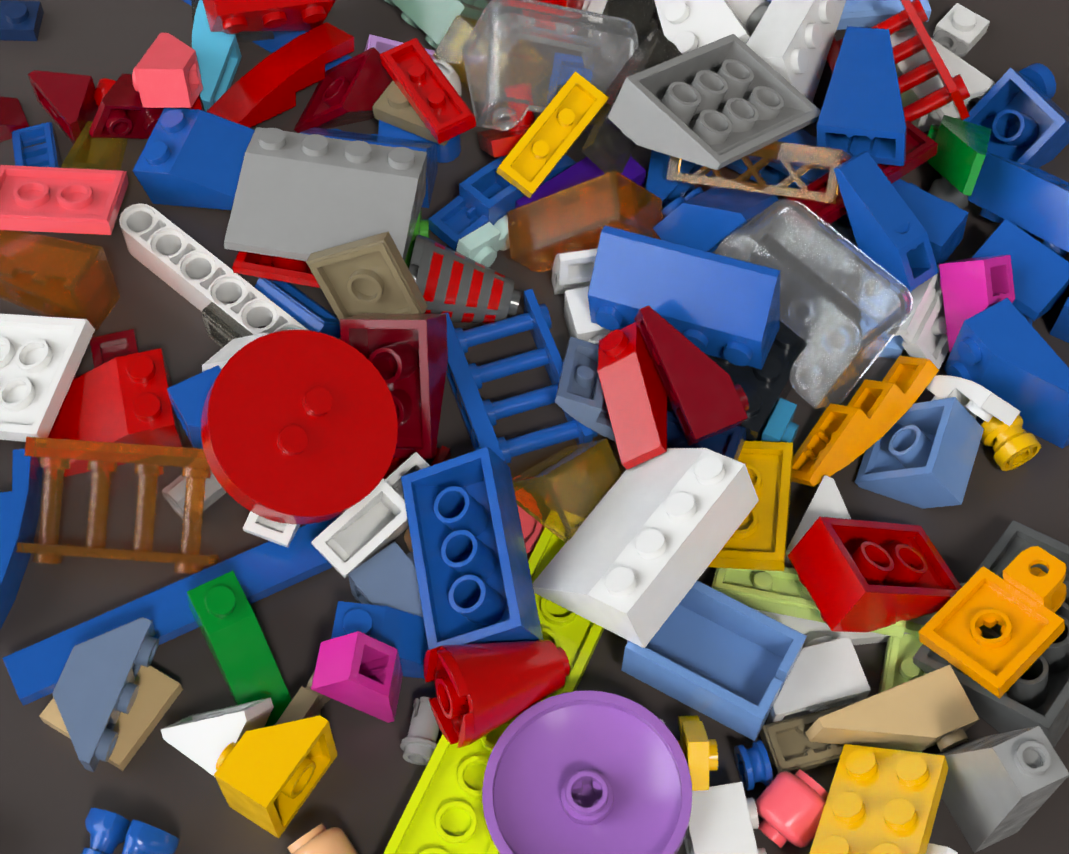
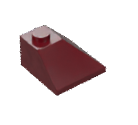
(346, 93)

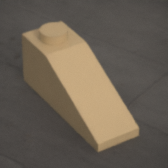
(905, 717)

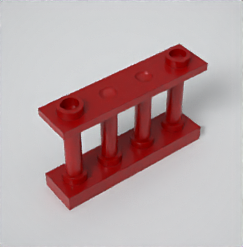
(954, 87)

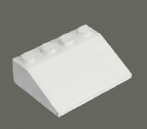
(649, 541)

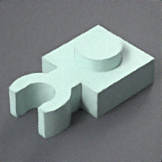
(485, 242)

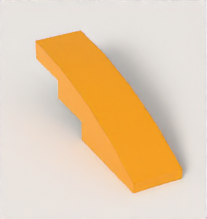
(852, 429)

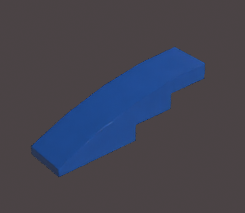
(18, 524)

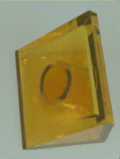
(567, 486)

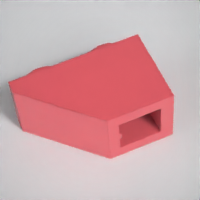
(168, 74)

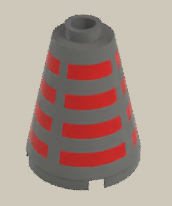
(460, 285)

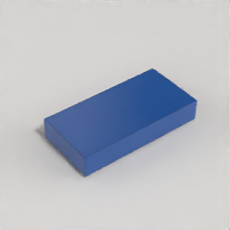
(300, 306)

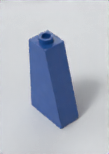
(864, 100)

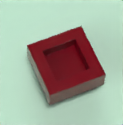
(113, 345)

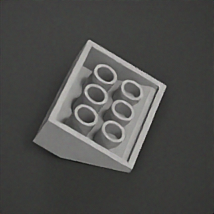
(710, 105)
(321, 193)

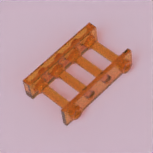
(103, 460)

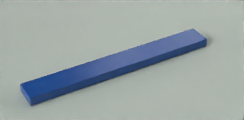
(258, 570)

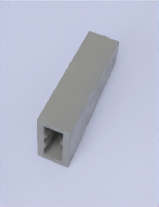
(1000, 783)

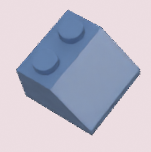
(924, 456)

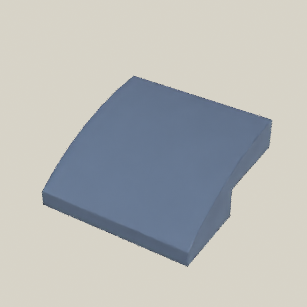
(580, 387)

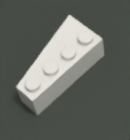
(698, 22)
(797, 39)

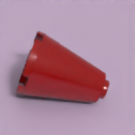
(490, 684)

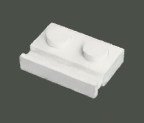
(926, 326)

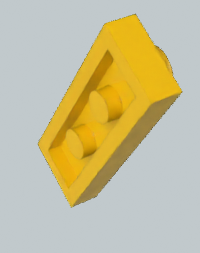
(552, 134)

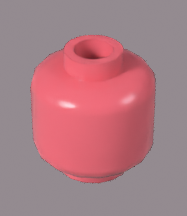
(791, 808)

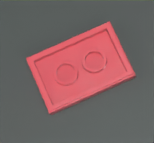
(60, 199)

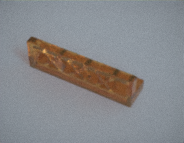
(776, 152)

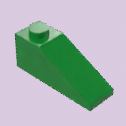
(959, 151)
(238, 643)

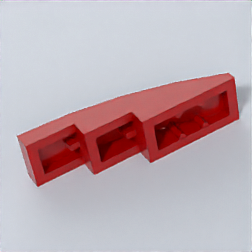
(276, 79)

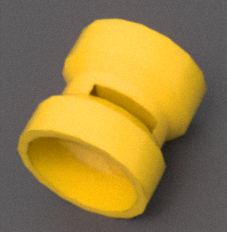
(1010, 443)

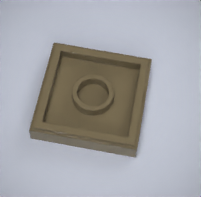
(366, 278)

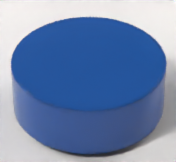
(1041, 77)

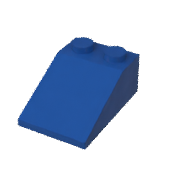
(193, 159)
(1018, 366)

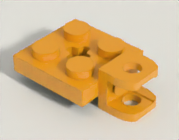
(1019, 603)

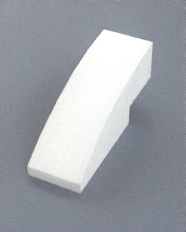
(370, 523)

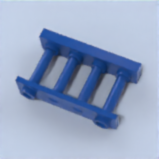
(467, 378)

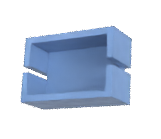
(718, 659)

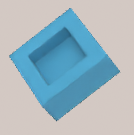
(781, 425)

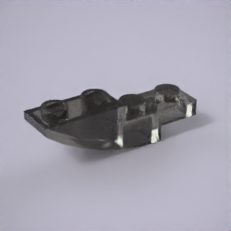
(606, 142)

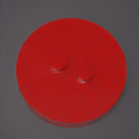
(299, 427)

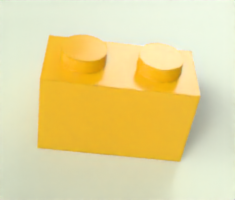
(275, 770)

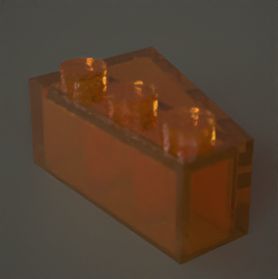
(576, 217)
(56, 277)

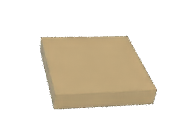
(153, 700)

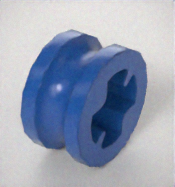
(753, 765)

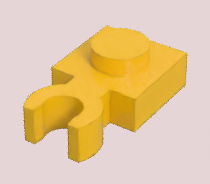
(698, 750)

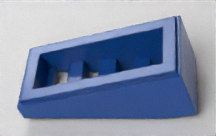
(39, 155)

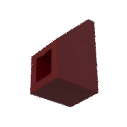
(122, 113)

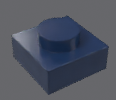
(20, 20)

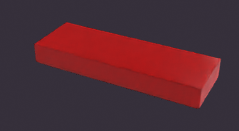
(428, 90)

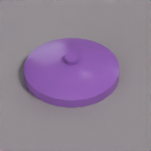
(587, 780)

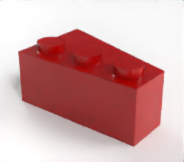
(266, 15)

